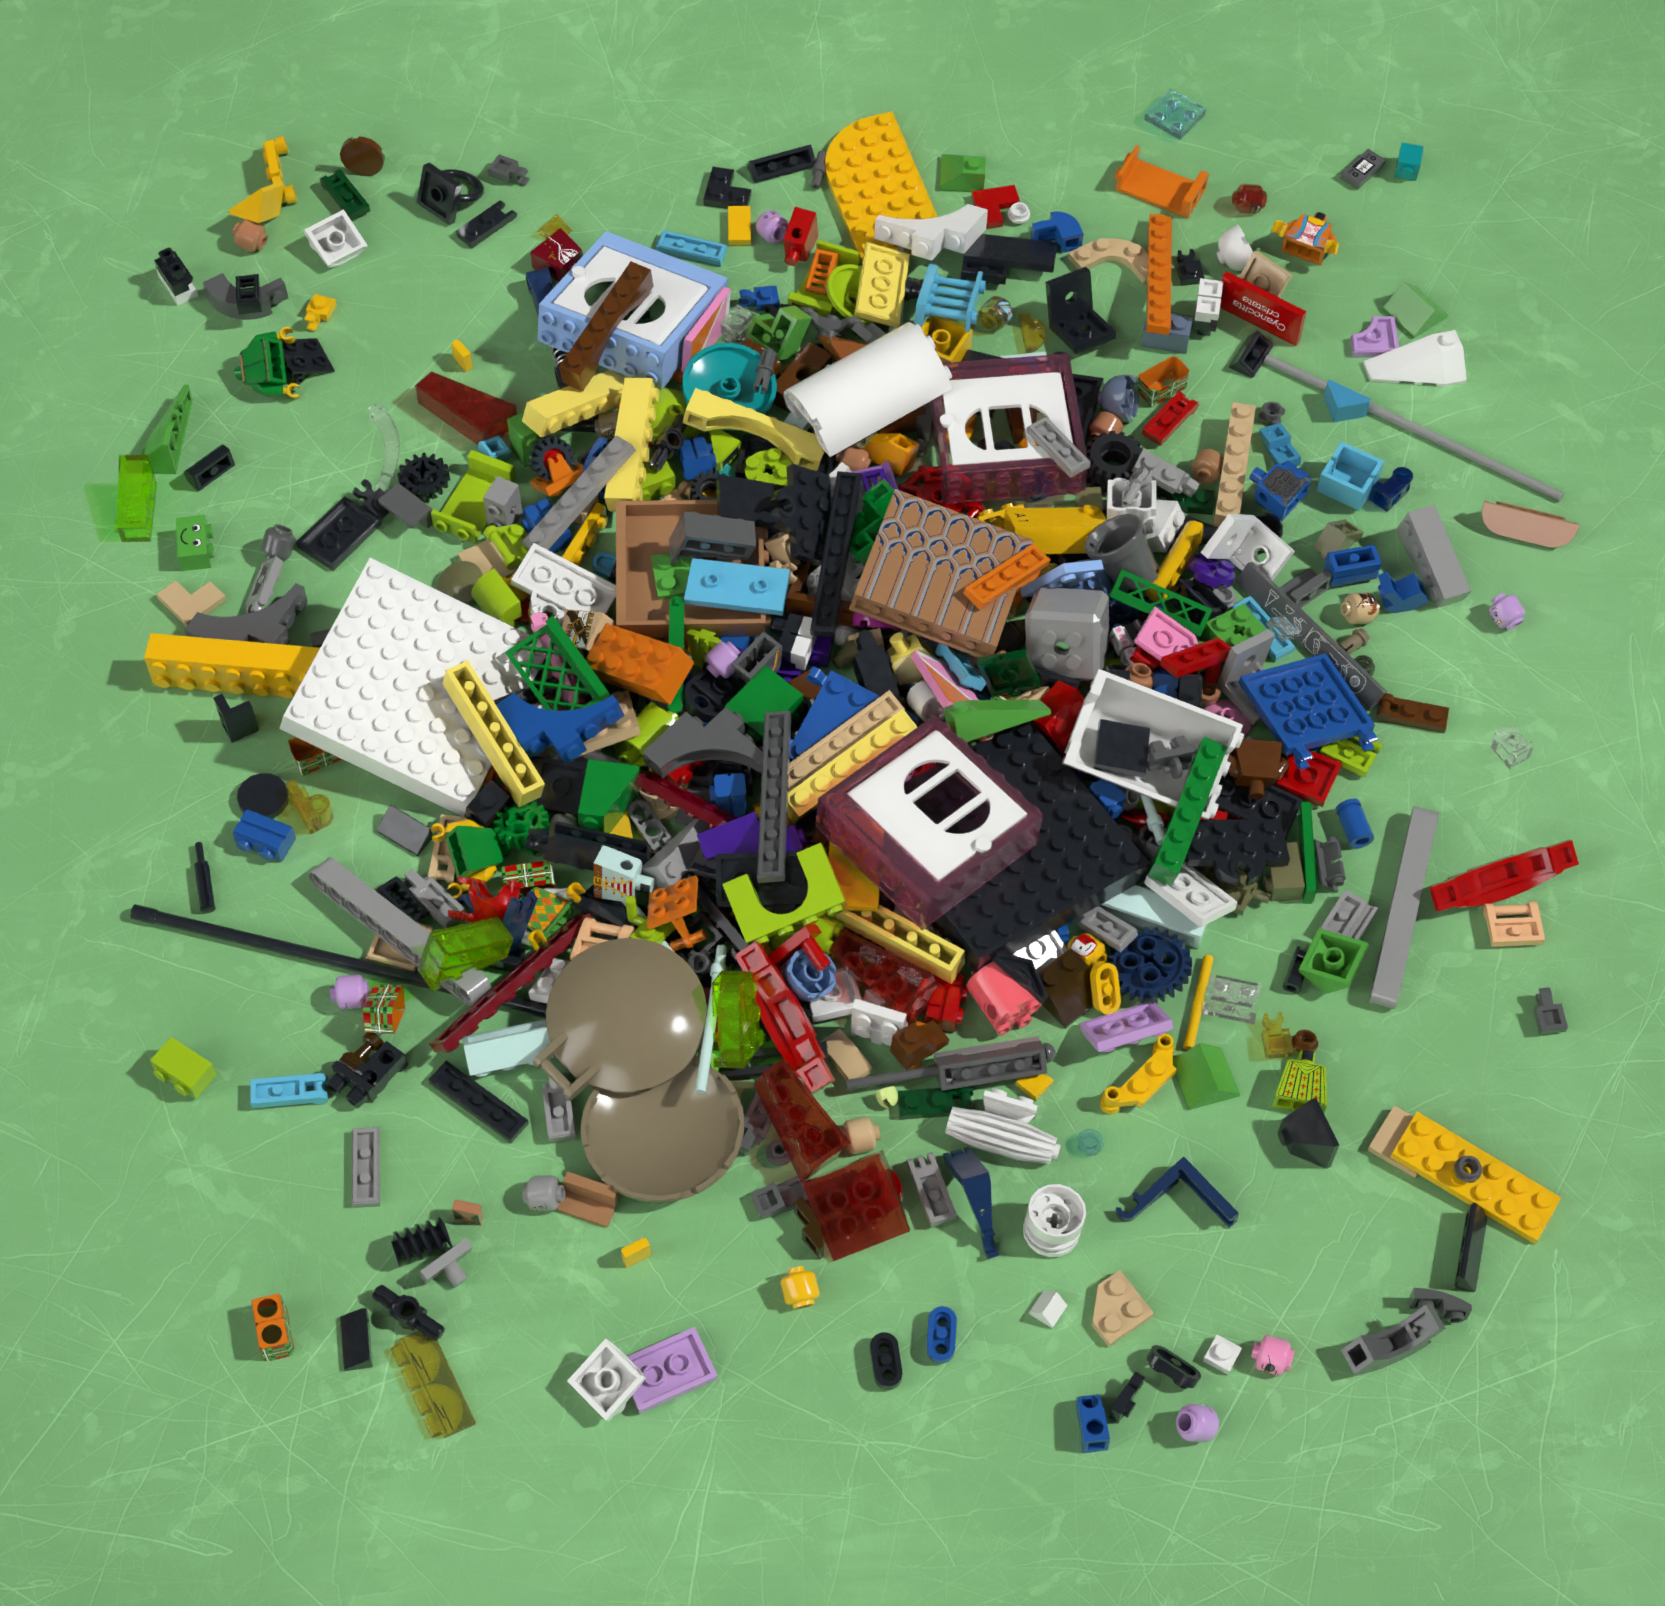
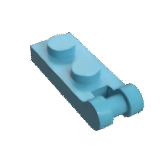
(962, 667)
(288, 1090)

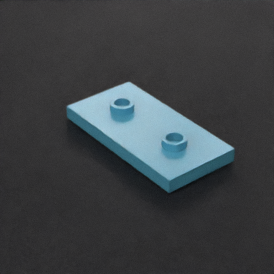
(737, 586)

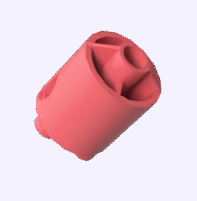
(1001, 998)

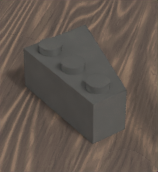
(712, 536)

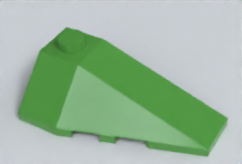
(167, 439)

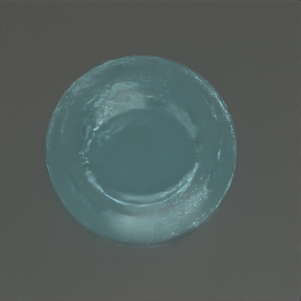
(1090, 1142)

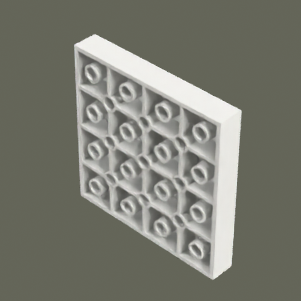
(381, 692)

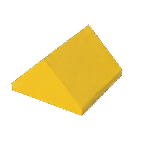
(260, 205)

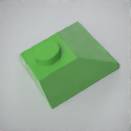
(962, 172)

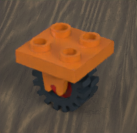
(553, 466)

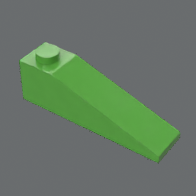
(984, 717)

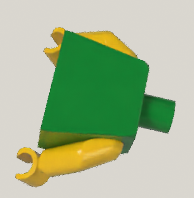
(472, 850)

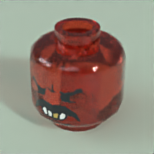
(1249, 198)

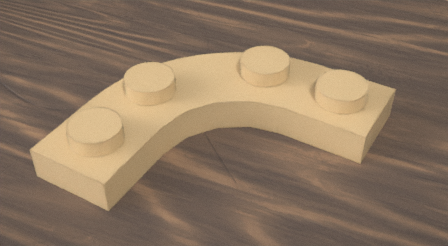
(1111, 250)

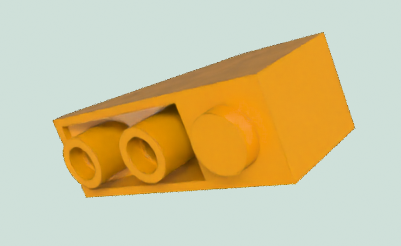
(895, 448)

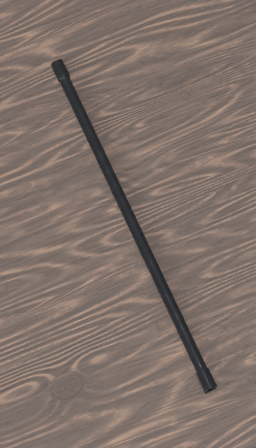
(154, 916)

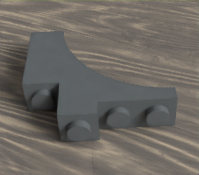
(262, 626)
(693, 742)

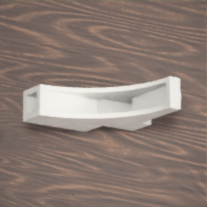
(931, 235)

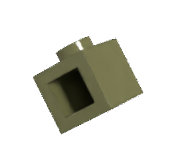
(1091, 496)

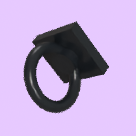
(441, 192)

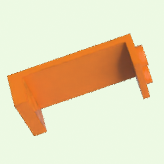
(1159, 185)

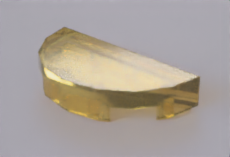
(1032, 332)

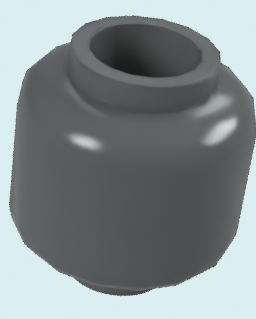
(278, 542)

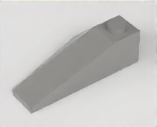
(676, 856)

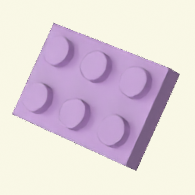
(1126, 1026)
(672, 1369)

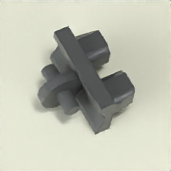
(1171, 760)

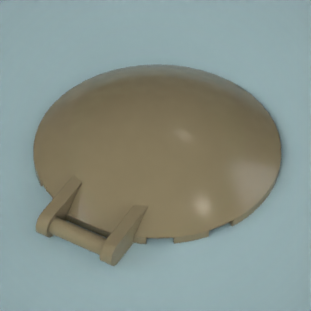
(623, 1018)
(664, 1138)

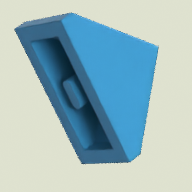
(1345, 403)

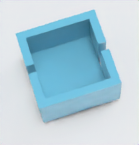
(1350, 476)

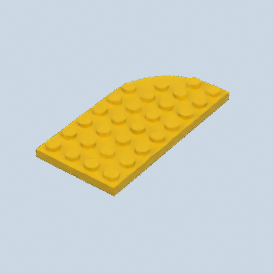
(874, 176)

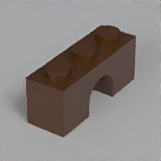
(806, 363)

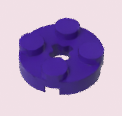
(1211, 571)

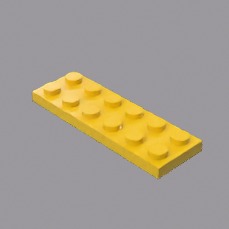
(1499, 1191)

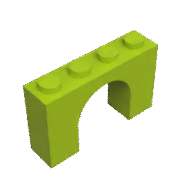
(822, 898)

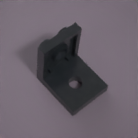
(1074, 318)

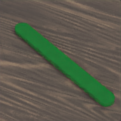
(676, 638)

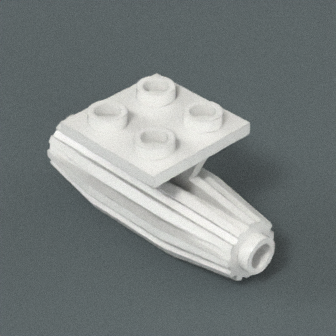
(1004, 1129)

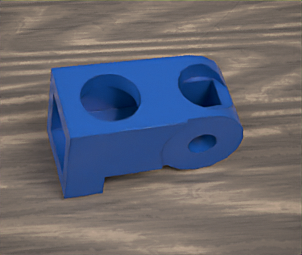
(1092, 1424)

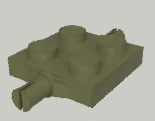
(1242, 893)

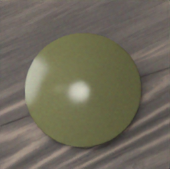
(459, 580)

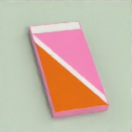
(707, 328)
(941, 680)

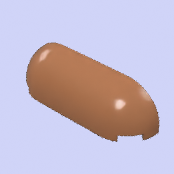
(1528, 524)

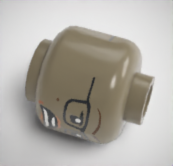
(606, 425)

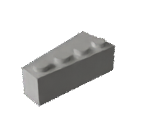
(1433, 556)

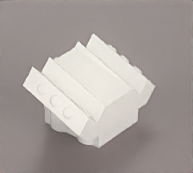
(1143, 505)

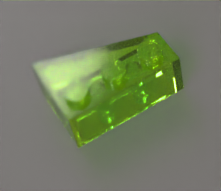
(135, 498)
(461, 948)
(738, 1018)

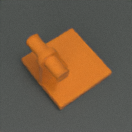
(671, 905)

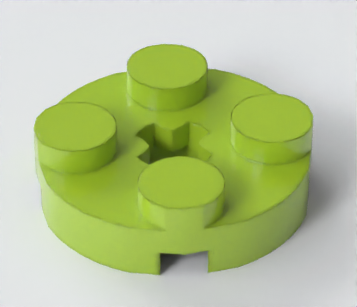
(764, 460)

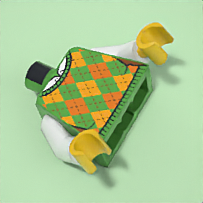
(550, 912)

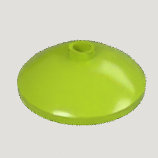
(843, 289)
(670, 401)

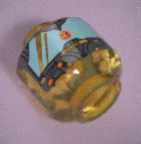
(995, 313)

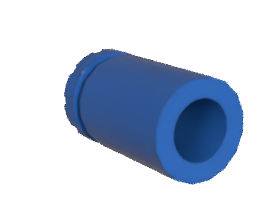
(1354, 823)

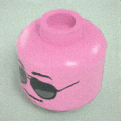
(1272, 1355)

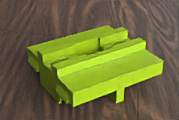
(700, 644)

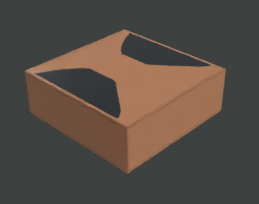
(467, 1212)

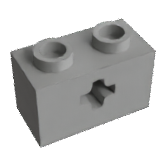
(502, 503)

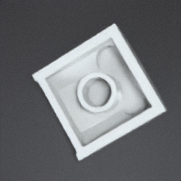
(336, 239)
(607, 1380)

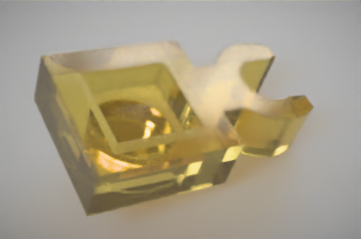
(1275, 1040)

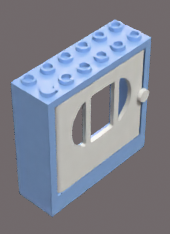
(633, 349)

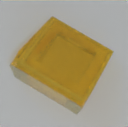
(552, 226)

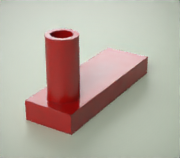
(1201, 656)
(804, 940)

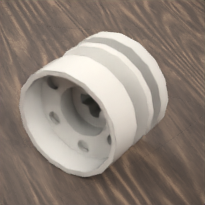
(1057, 1207)

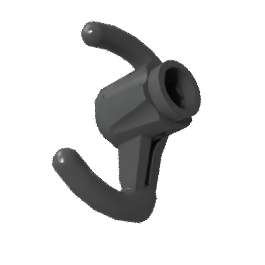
(830, 324)

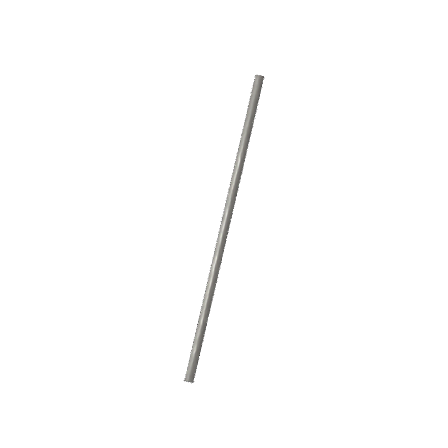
(1425, 433)

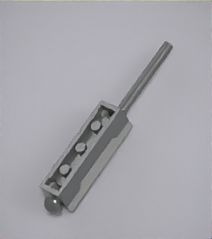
(973, 1065)

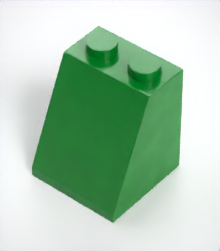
(766, 694)
(607, 794)

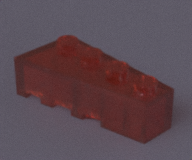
(465, 408)
(885, 975)
(800, 1121)

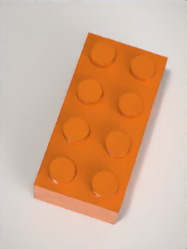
(639, 663)

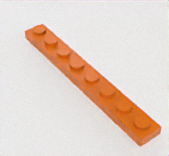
(1159, 274)

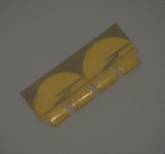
(439, 1388)

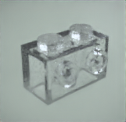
(1232, 999)

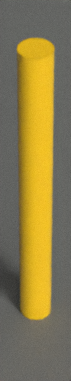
(1198, 1001)

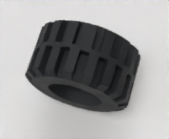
(1111, 448)

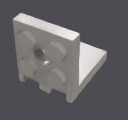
(1242, 660)

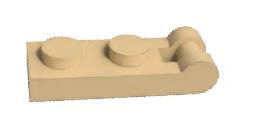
(442, 856)

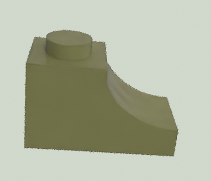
(1337, 537)
(1286, 881)

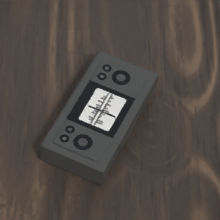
(1363, 169)

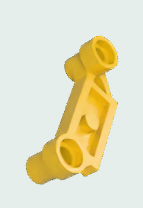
(271, 154)
(1145, 1081)

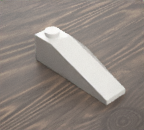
(1427, 360)

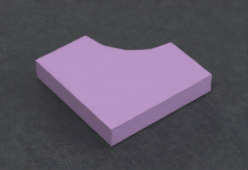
(1376, 339)

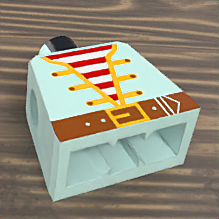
(619, 875)

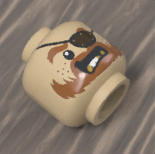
(1360, 608)

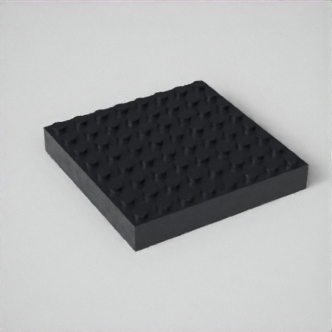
(1071, 870)

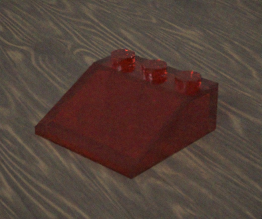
(857, 1205)

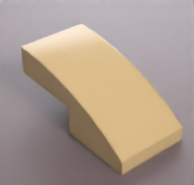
(847, 1056)

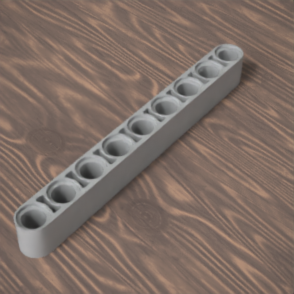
(1403, 908)
(388, 923)

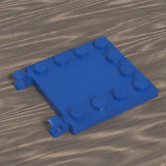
(834, 705)
(1308, 706)

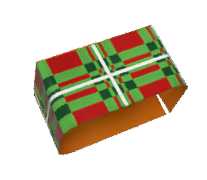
(1156, 373)
(301, 748)
(532, 874)
(378, 1011)
(285, 1346)

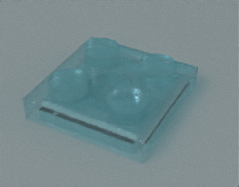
(1175, 114)

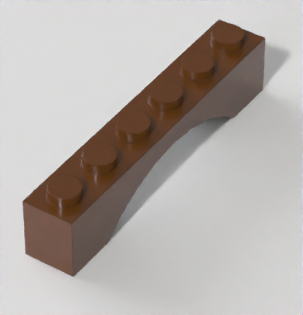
(585, 354)

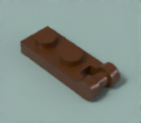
(1412, 713)

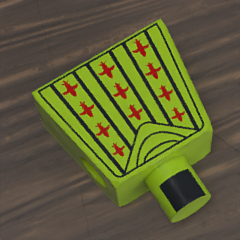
(1301, 1082)

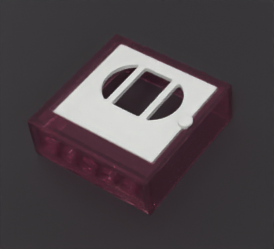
(1002, 383)
(905, 850)

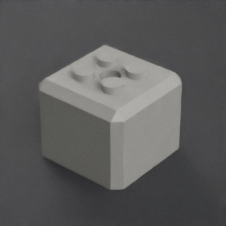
(1069, 617)

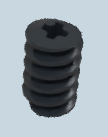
(420, 1240)

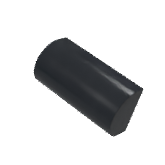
(209, 467)

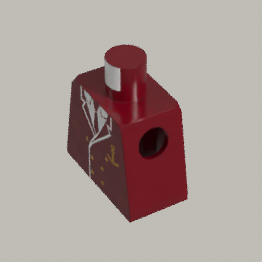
(557, 254)

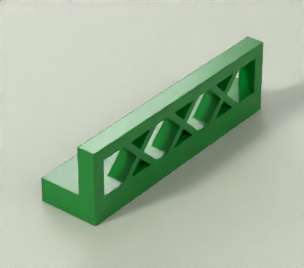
(1146, 607)

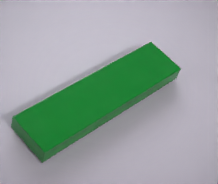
(1307, 855)

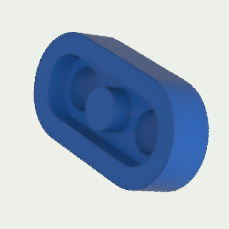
(941, 1336)

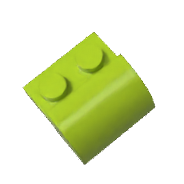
(496, 598)

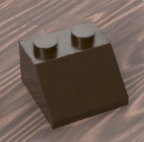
(1067, 988)

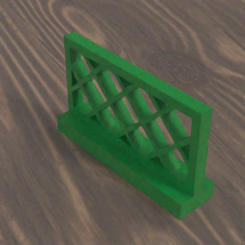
(571, 656)

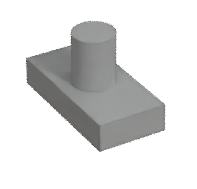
(448, 1264)

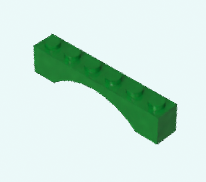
(1188, 811)

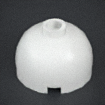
(1234, 249)

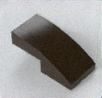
(811, 1232)

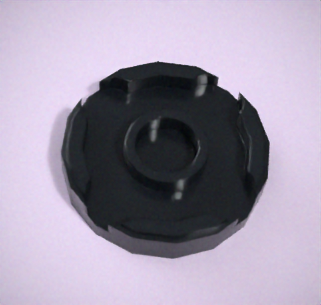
(263, 794)

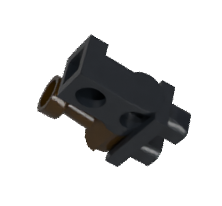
(365, 1077)

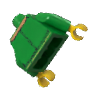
(264, 365)

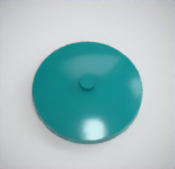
(730, 374)

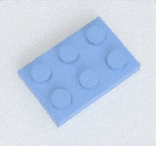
(1064, 576)

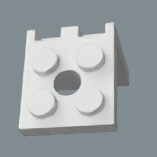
(1241, 539)
(875, 1021)

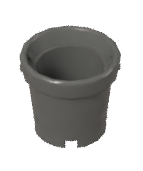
(1124, 546)

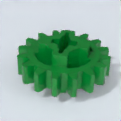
(516, 821)

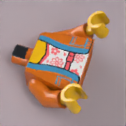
(1307, 237)

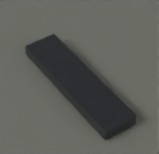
(478, 1101)

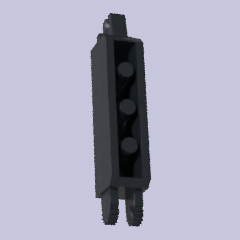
(873, 667)
(581, 845)

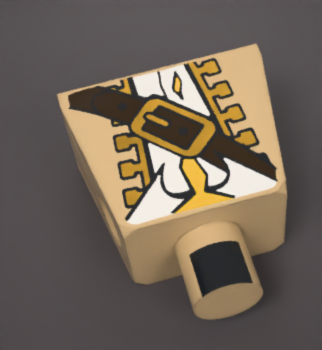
(584, 628)

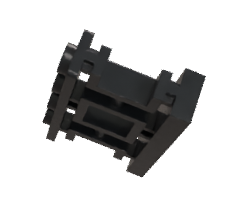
(717, 921)

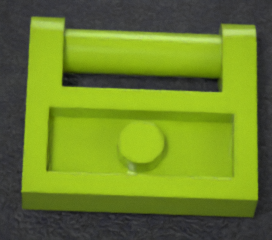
(509, 543)

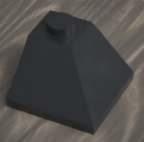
(1309, 1135)

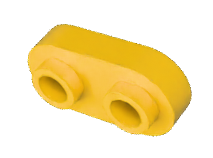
(1106, 987)

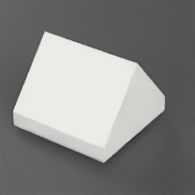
(1048, 1308)

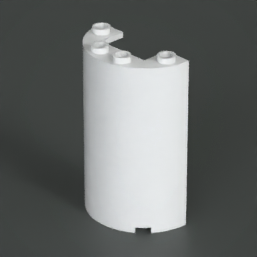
(870, 388)
(1167, 718)

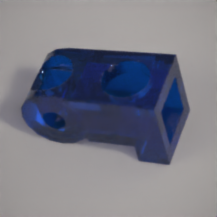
(1393, 490)

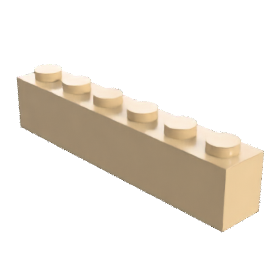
(1234, 461)

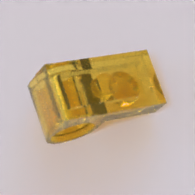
(308, 806)

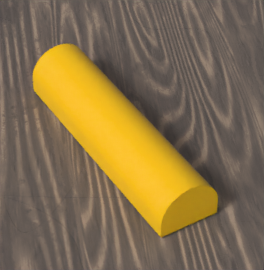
(1177, 558)

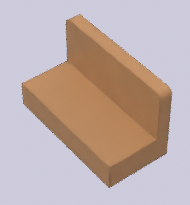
(588, 1200)

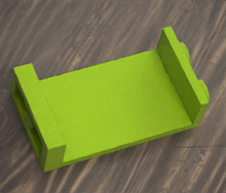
(820, 303)
(465, 510)

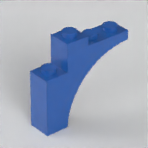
(562, 730)

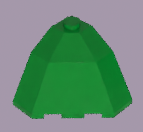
(870, 519)

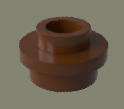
(1305, 1041)

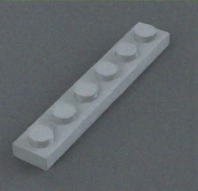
(580, 494)

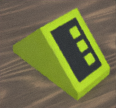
(725, 448)

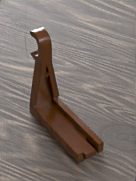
(803, 604)

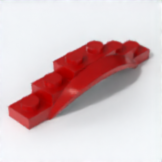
(1503, 877)
(785, 1019)

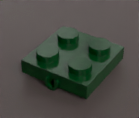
(1009, 671)

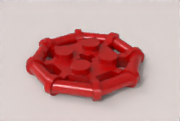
(931, 491)

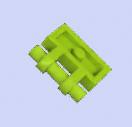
(1352, 755)

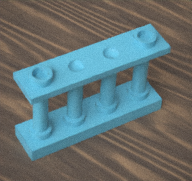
(930, 290)

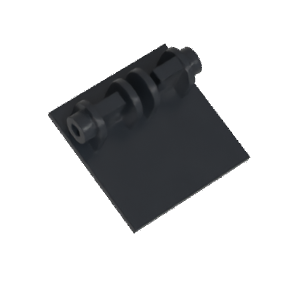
(305, 357)

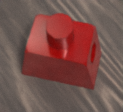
(800, 236)

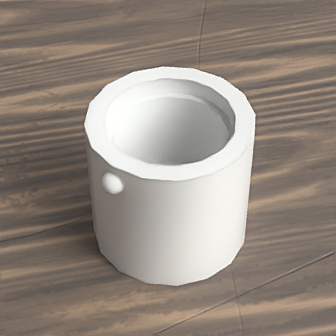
(924, 702)

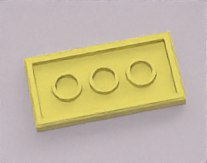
(882, 285)

